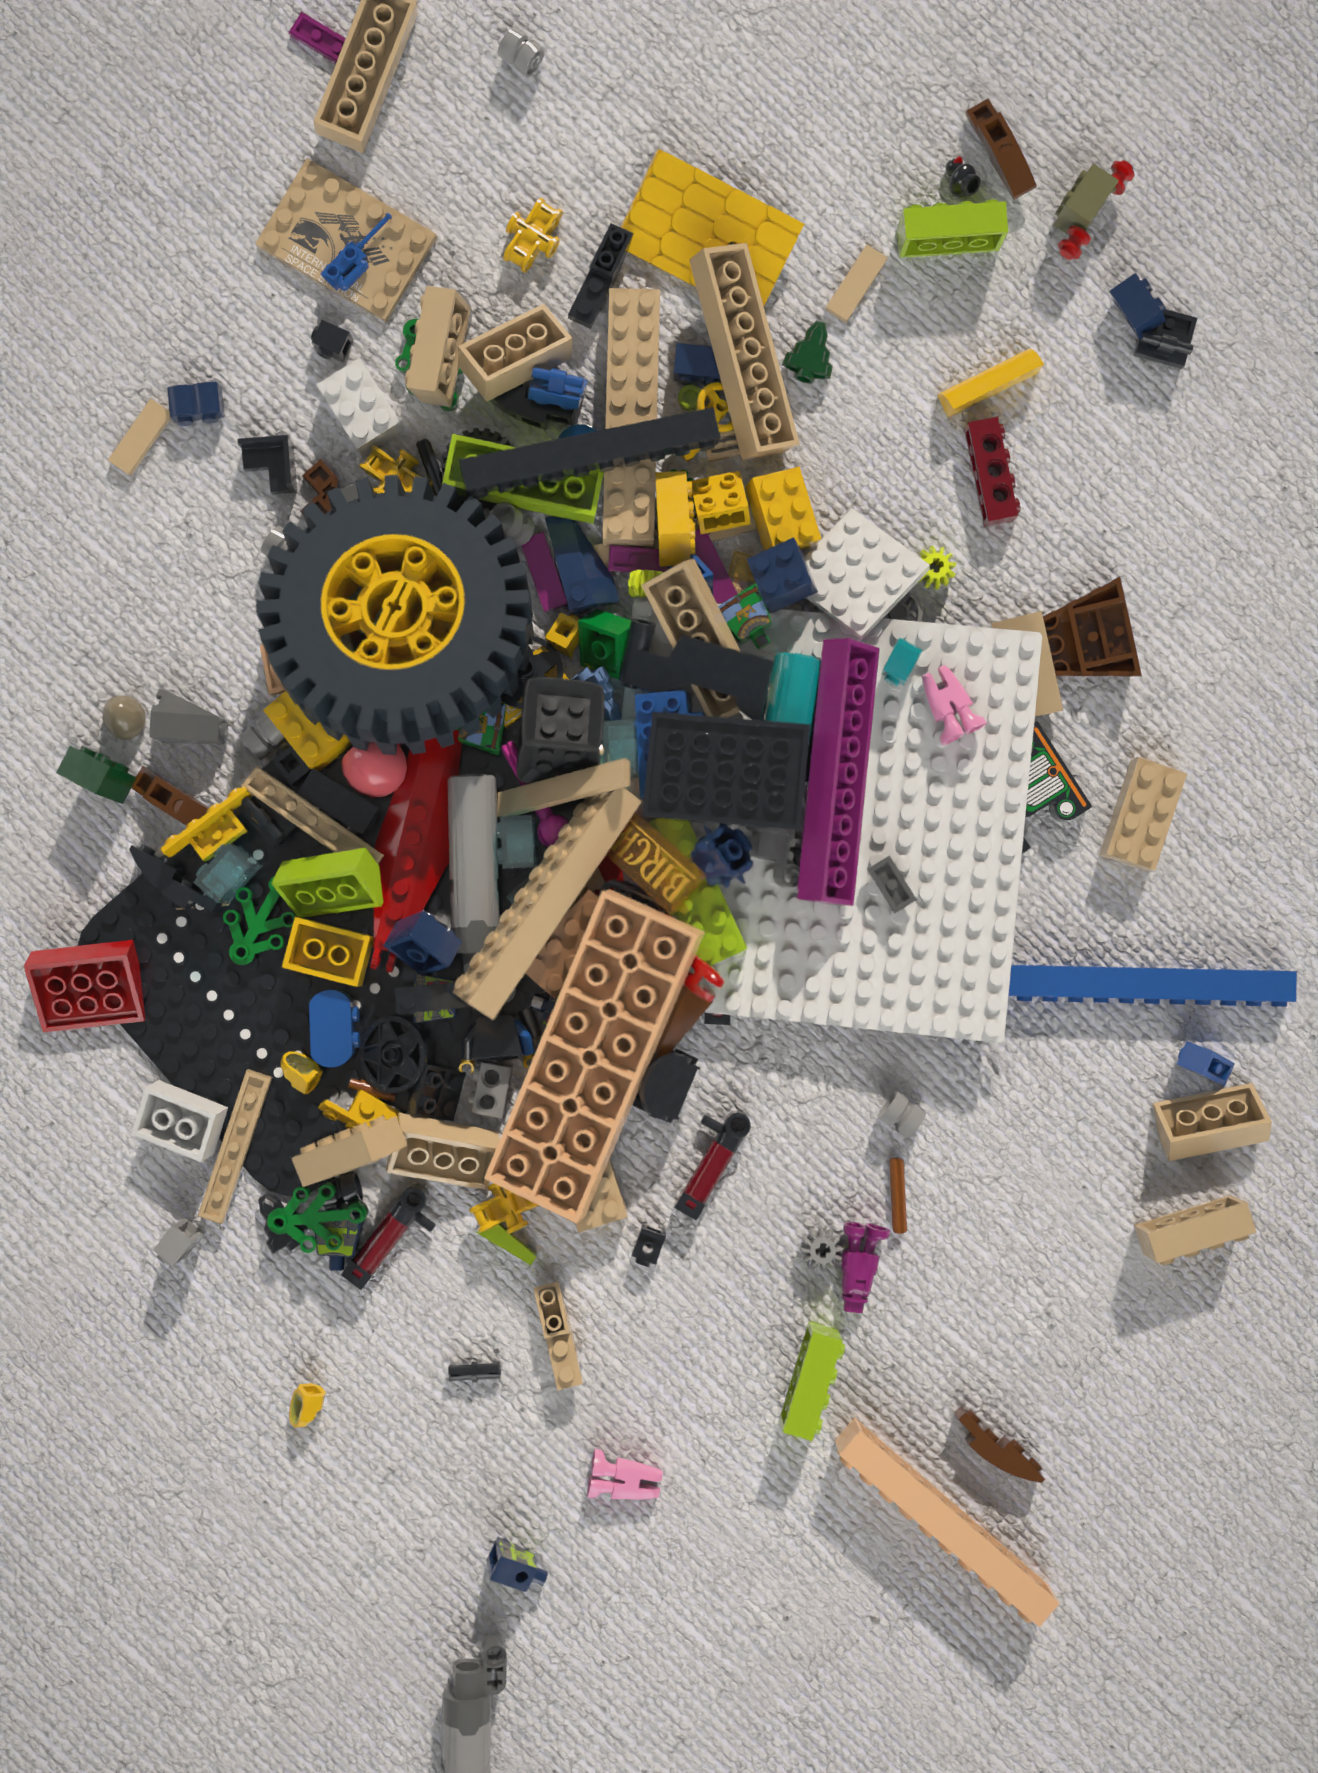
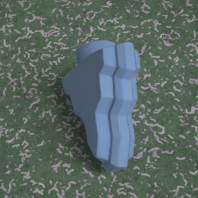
(601, 677)

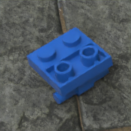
(557, 388)

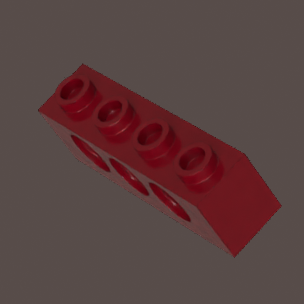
(992, 511)

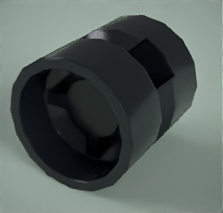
(347, 1190)

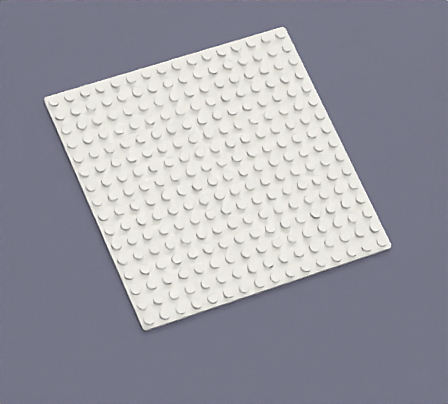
(940, 814)

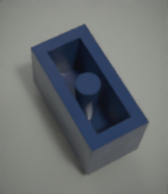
(1138, 304)
(695, 365)

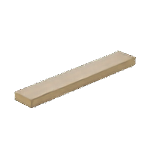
(564, 788)
(304, 814)
(235, 1146)

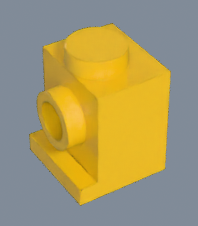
(557, 634)

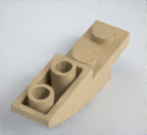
(558, 1335)

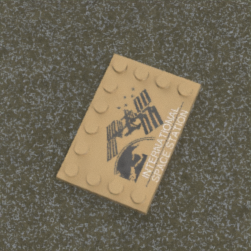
(324, 215)

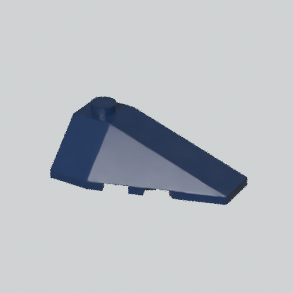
(582, 572)

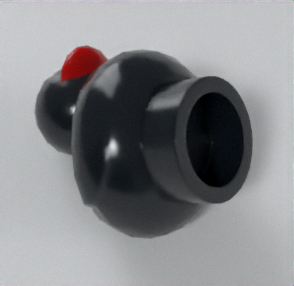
(963, 178)

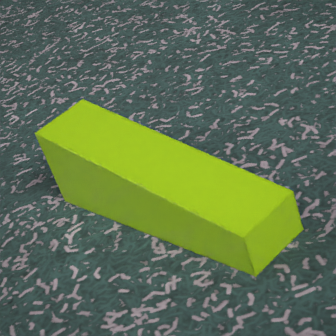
(510, 1243)

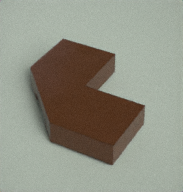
(322, 481)

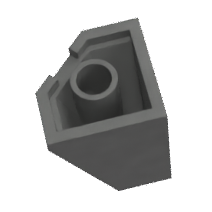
(183, 722)

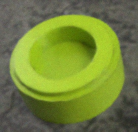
(688, 397)

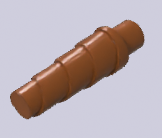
(368, 1088)

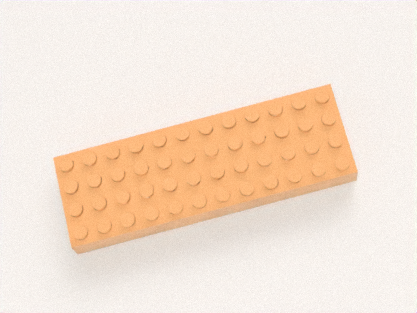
(593, 1055)

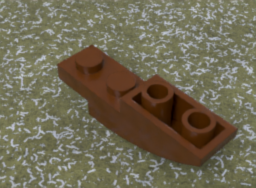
(1002, 148)
(168, 797)
(1003, 1454)

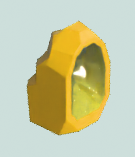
(301, 1071)
(305, 1404)

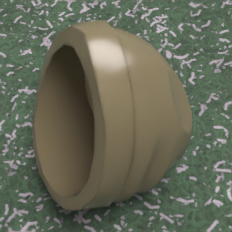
(124, 717)

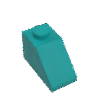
(901, 662)

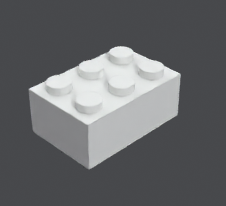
(360, 407)
(179, 1120)

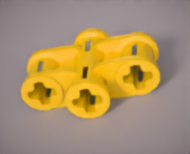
(532, 235)
(380, 464)
(503, 1207)

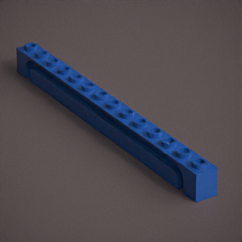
(1153, 984)

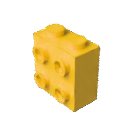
(720, 502)

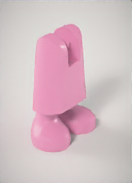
(948, 702)
(626, 1478)

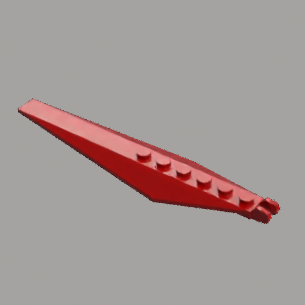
(414, 840)

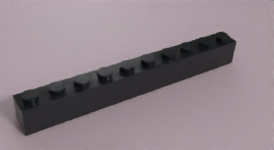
(589, 452)

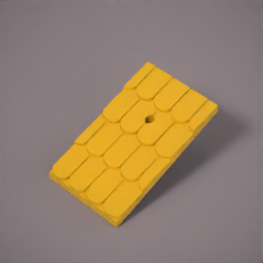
(688, 210)

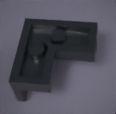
(271, 454)

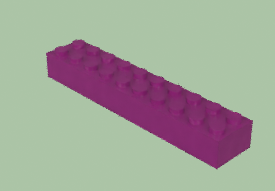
(838, 772)

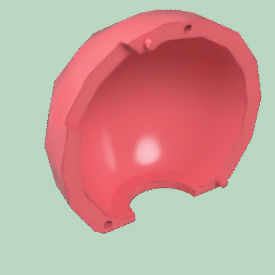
(373, 772)

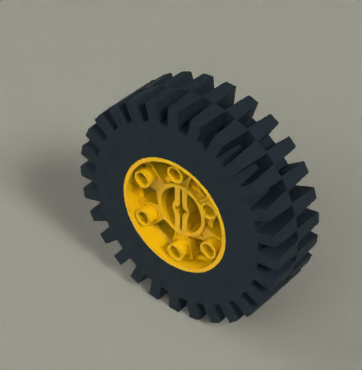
(351, 550)

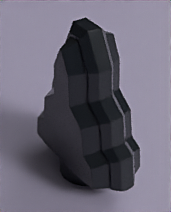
(277, 1241)

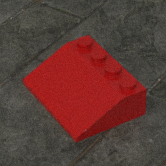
(86, 985)

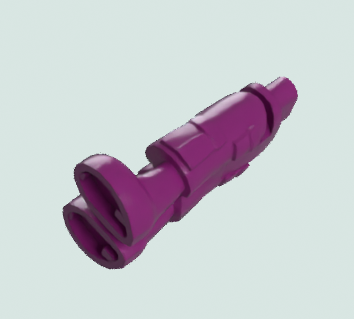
(858, 1266)

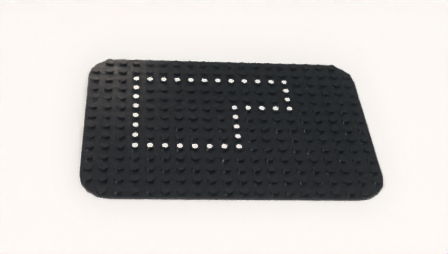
(220, 1018)

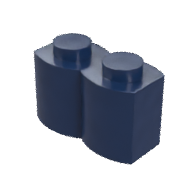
(196, 403)

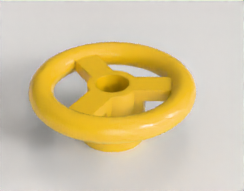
(709, 391)

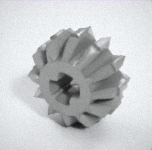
(814, 1243)

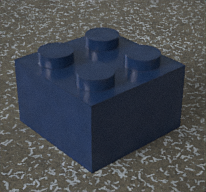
(782, 575)
(423, 943)

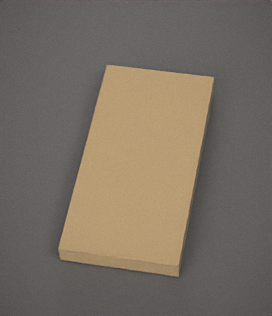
(1048, 694)

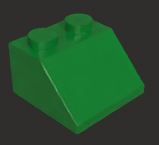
(603, 641)

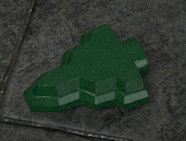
(810, 356)

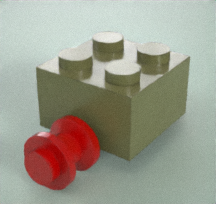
(1085, 201)

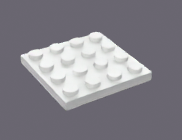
(861, 573)

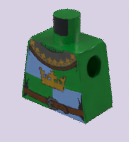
(747, 617)
(489, 735)

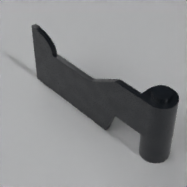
(696, 664)

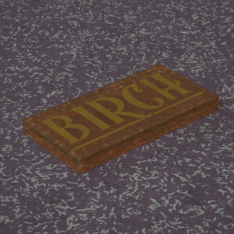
(655, 864)

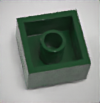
(97, 773)

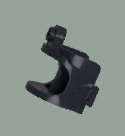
(666, 1085)

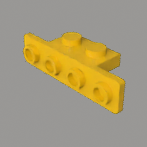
(211, 830)
(362, 1110)

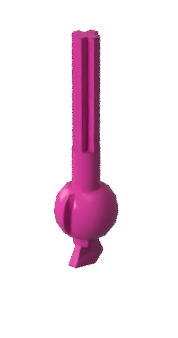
(550, 823)

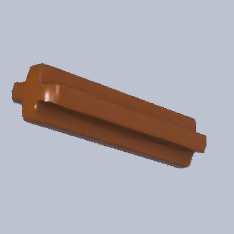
(898, 1196)

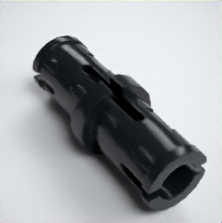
(474, 1372)

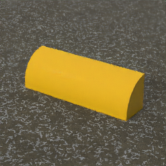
(990, 382)

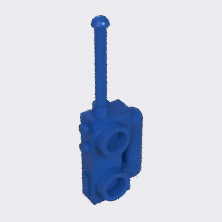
(347, 258)

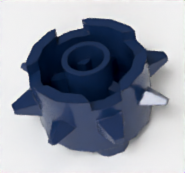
(723, 855)

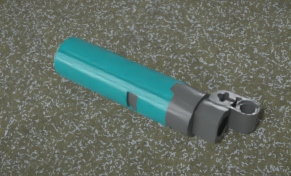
(792, 700)

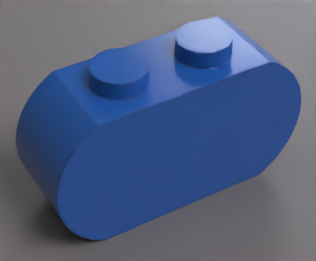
(333, 1028)

